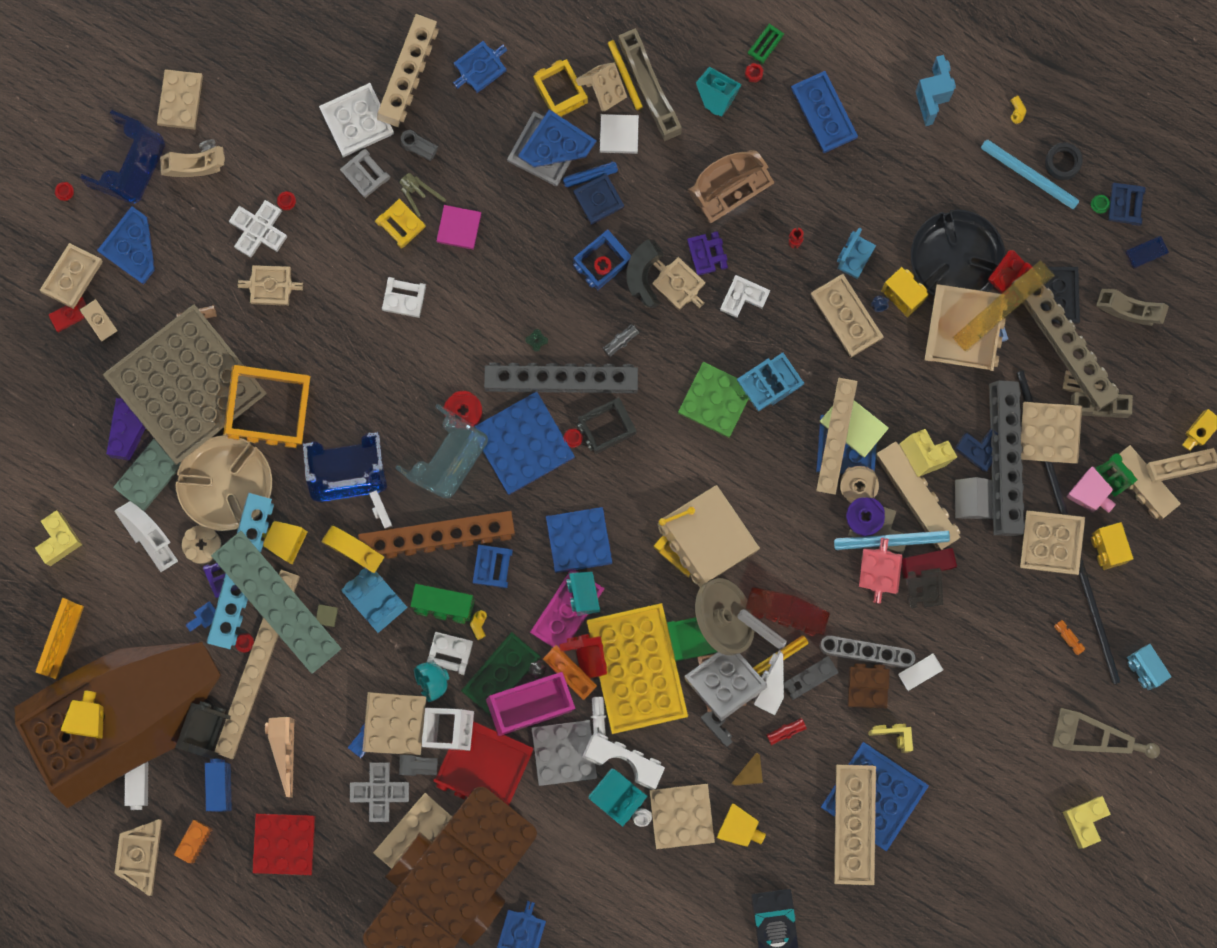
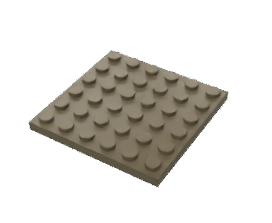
(182, 384)

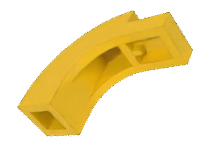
(352, 548)

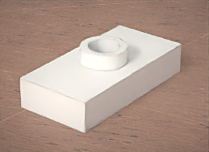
(379, 510)

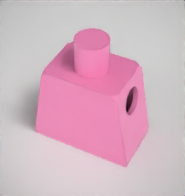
(1092, 492)

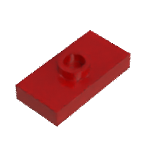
(67, 316)

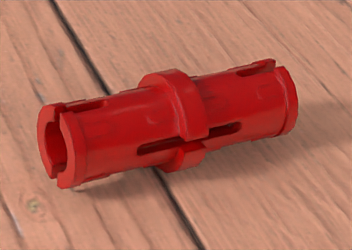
(796, 238)
(786, 731)

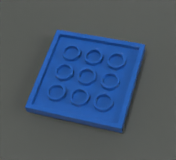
(524, 443)
(895, 794)

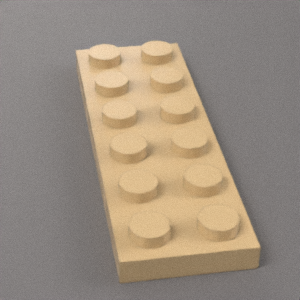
(855, 825)

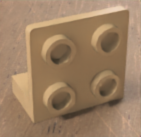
(605, 83)

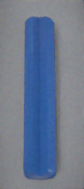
(590, 174)

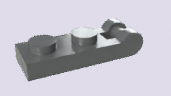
(811, 677)

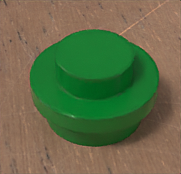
(1100, 204)

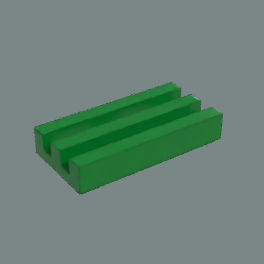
(757, 56)

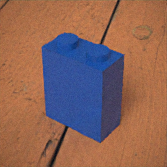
(218, 785)

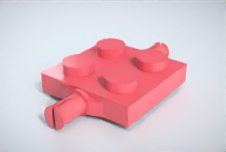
(880, 570)

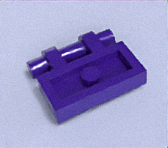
(701, 254)

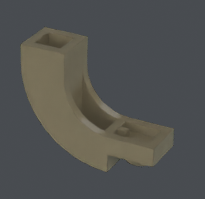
(1130, 309)

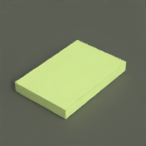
(863, 429)

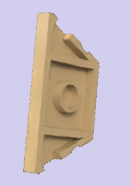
(138, 855)

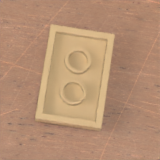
(180, 99)
(71, 275)

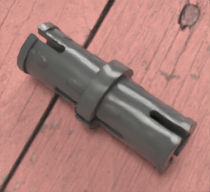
(620, 340)

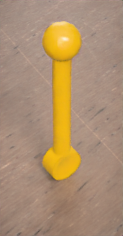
(691, 510)

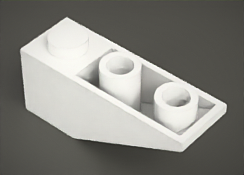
(774, 693)

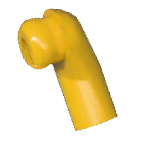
(1019, 112)
(477, 622)

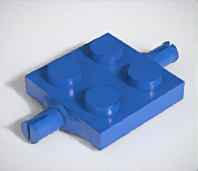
(480, 66)
(521, 929)

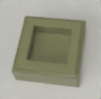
(327, 615)

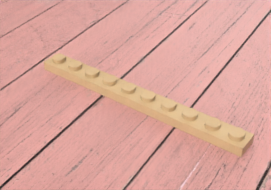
(250, 682)

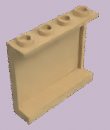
(953, 311)
(710, 538)

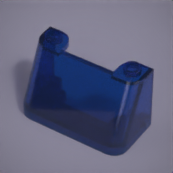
(345, 470)

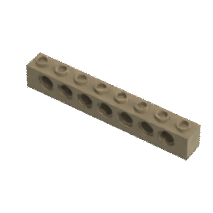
(1098, 399)

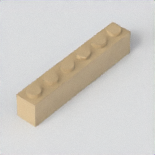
(916, 494)

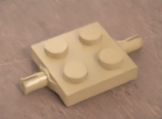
(678, 283)
(270, 285)

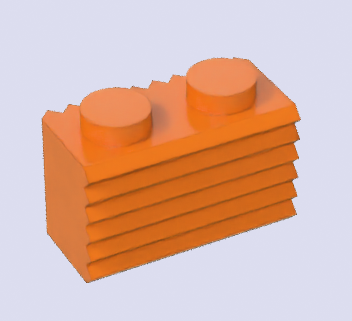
(193, 841)

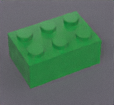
(442, 603)

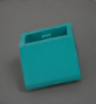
(584, 593)

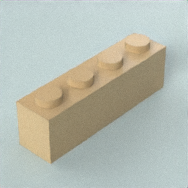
(1153, 495)

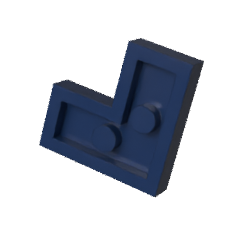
(977, 452)

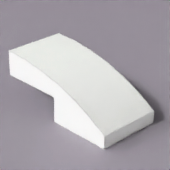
(920, 672)

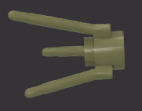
(412, 184)

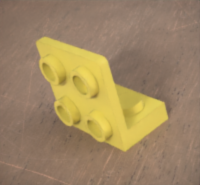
(904, 741)

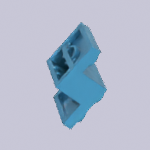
(935, 90)
(770, 382)
(374, 599)

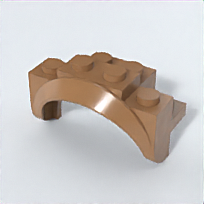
(729, 183)

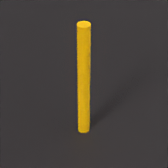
(625, 75)

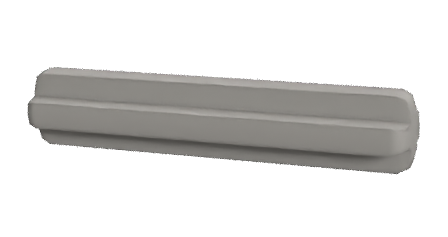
(762, 629)

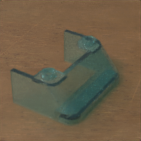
(452, 459)

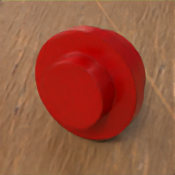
(64, 191)
(286, 200)
(573, 438)
(244, 642)

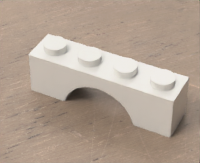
(645, 771)

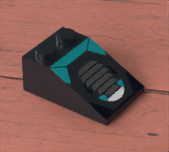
(774, 919)

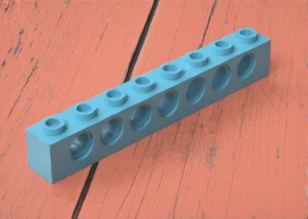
(215, 635)

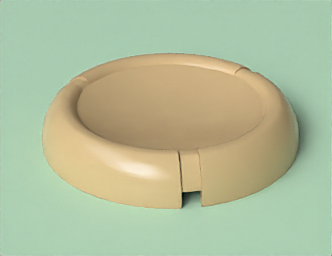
(218, 479)

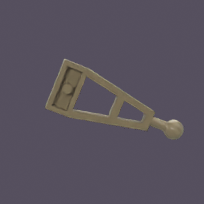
(1066, 732)

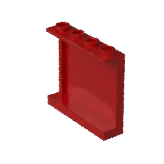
(491, 763)

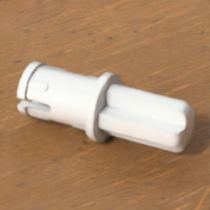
(598, 715)

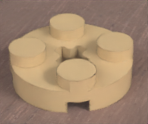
(852, 476)
(190, 541)

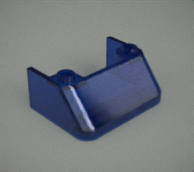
(138, 165)

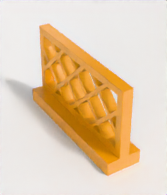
(59, 638)

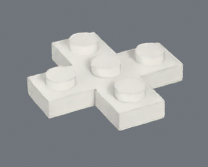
(258, 228)

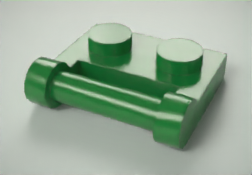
(1121, 479)

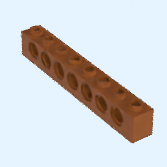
(503, 519)

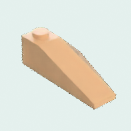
(281, 739)

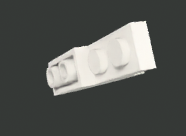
(146, 531)

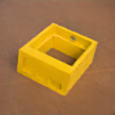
(571, 103)

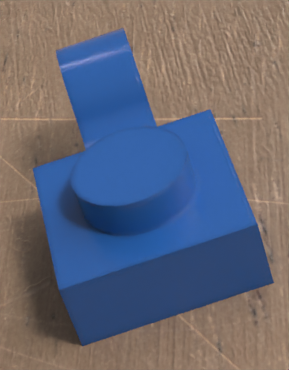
(204, 616)

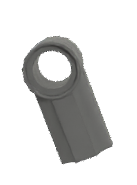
(419, 146)
(413, 765)

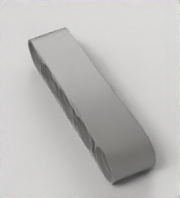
(876, 651)

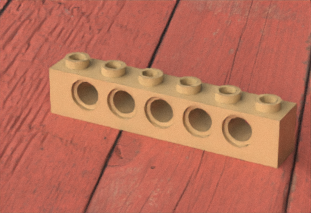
(420, 27)

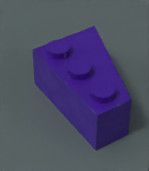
(124, 432)

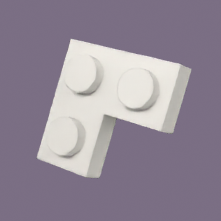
(741, 291)

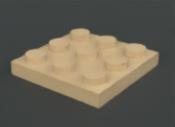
(1051, 432)
(1052, 542)
(394, 723)
(681, 816)

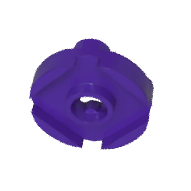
(876, 517)

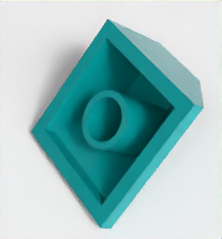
(717, 91)

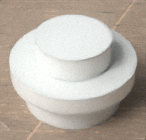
(642, 817)

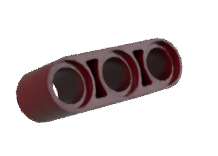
(941, 559)

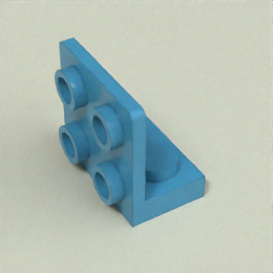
(855, 257)

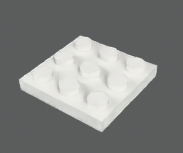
(354, 120)

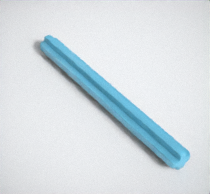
(1030, 174)
(894, 540)

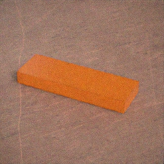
(572, 673)

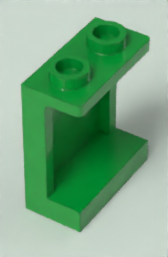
(688, 640)

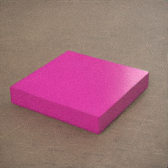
(458, 227)

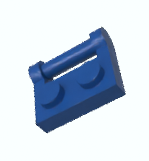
(486, 565)

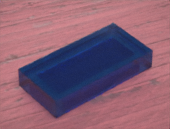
(1147, 252)

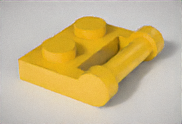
(404, 219)

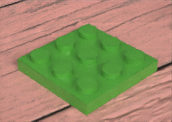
(714, 400)

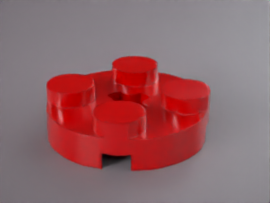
(469, 401)

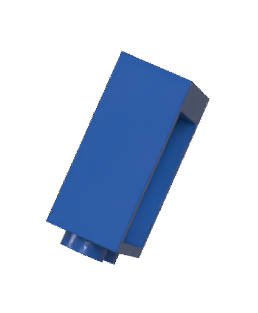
(616, 247)

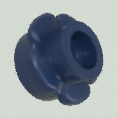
(880, 303)

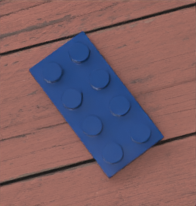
(824, 112)

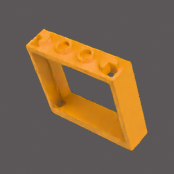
(254, 437)

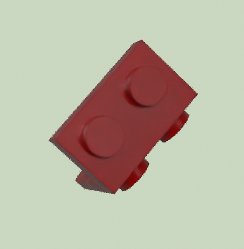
(589, 654)

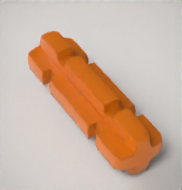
(1069, 637)

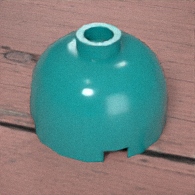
(432, 680)

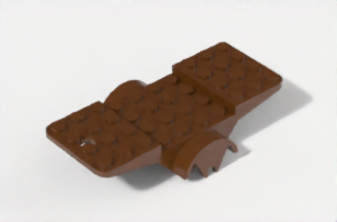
(452, 881)

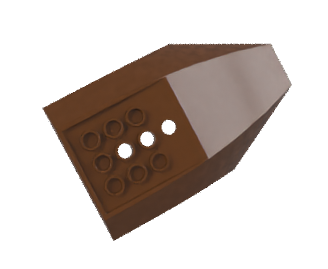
(144, 709)

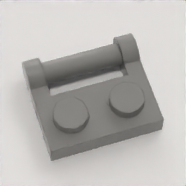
(360, 177)

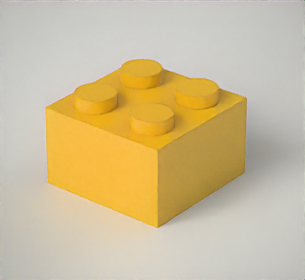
(905, 291)
(1111, 546)

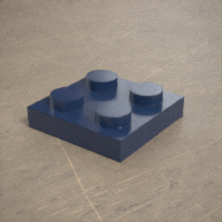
(598, 199)

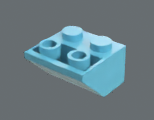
(1148, 667)

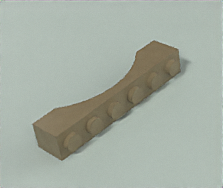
(645, 77)

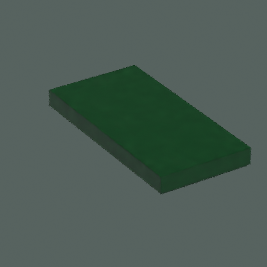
(501, 671)

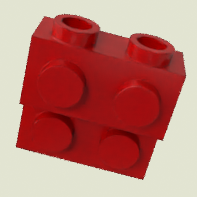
(1008, 270)

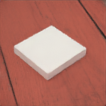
(619, 134)

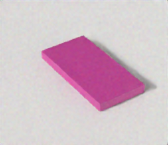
(558, 619)

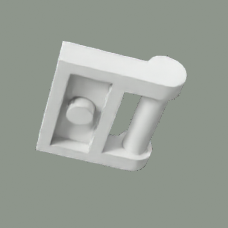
(402, 303)
(452, 647)

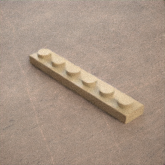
(837, 436)

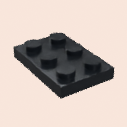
(1066, 292)

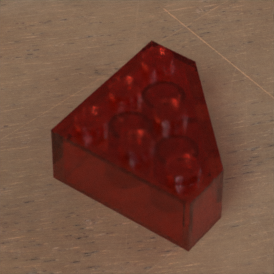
(787, 611)

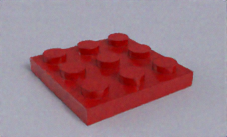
(283, 844)

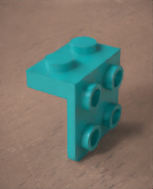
(617, 797)

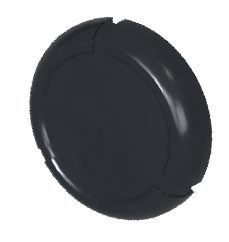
(956, 251)

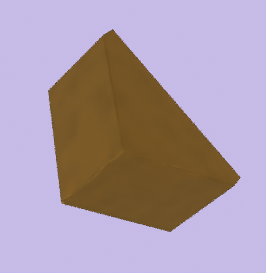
(751, 773)

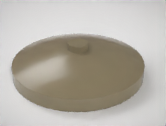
(717, 612)

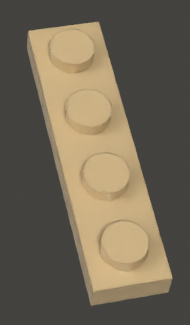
(1182, 465)

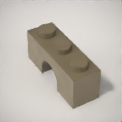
(1119, 408)

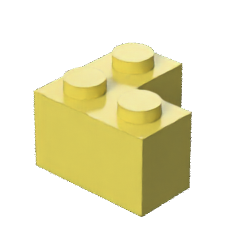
(925, 455)
(62, 539)
(1081, 821)

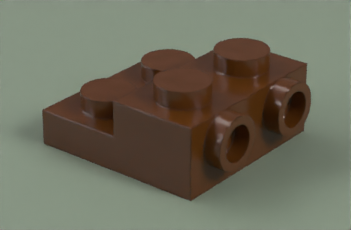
(868, 686)

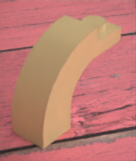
(192, 164)

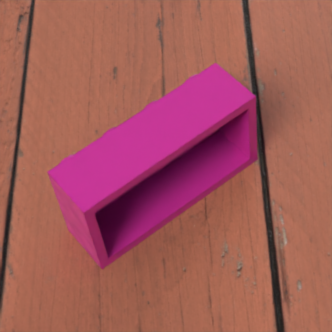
(530, 703)

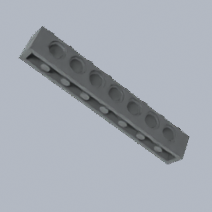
(570, 385)
(1000, 465)

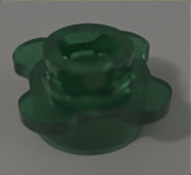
(536, 335)

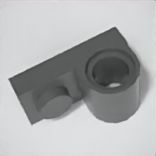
(723, 735)

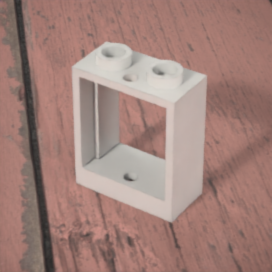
(462, 729)

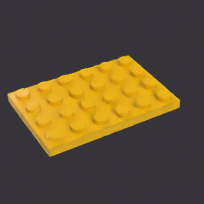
(641, 669)

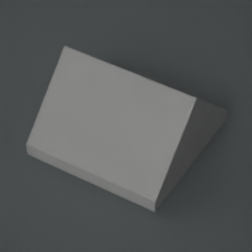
(973, 498)

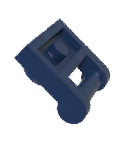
(1120, 203)

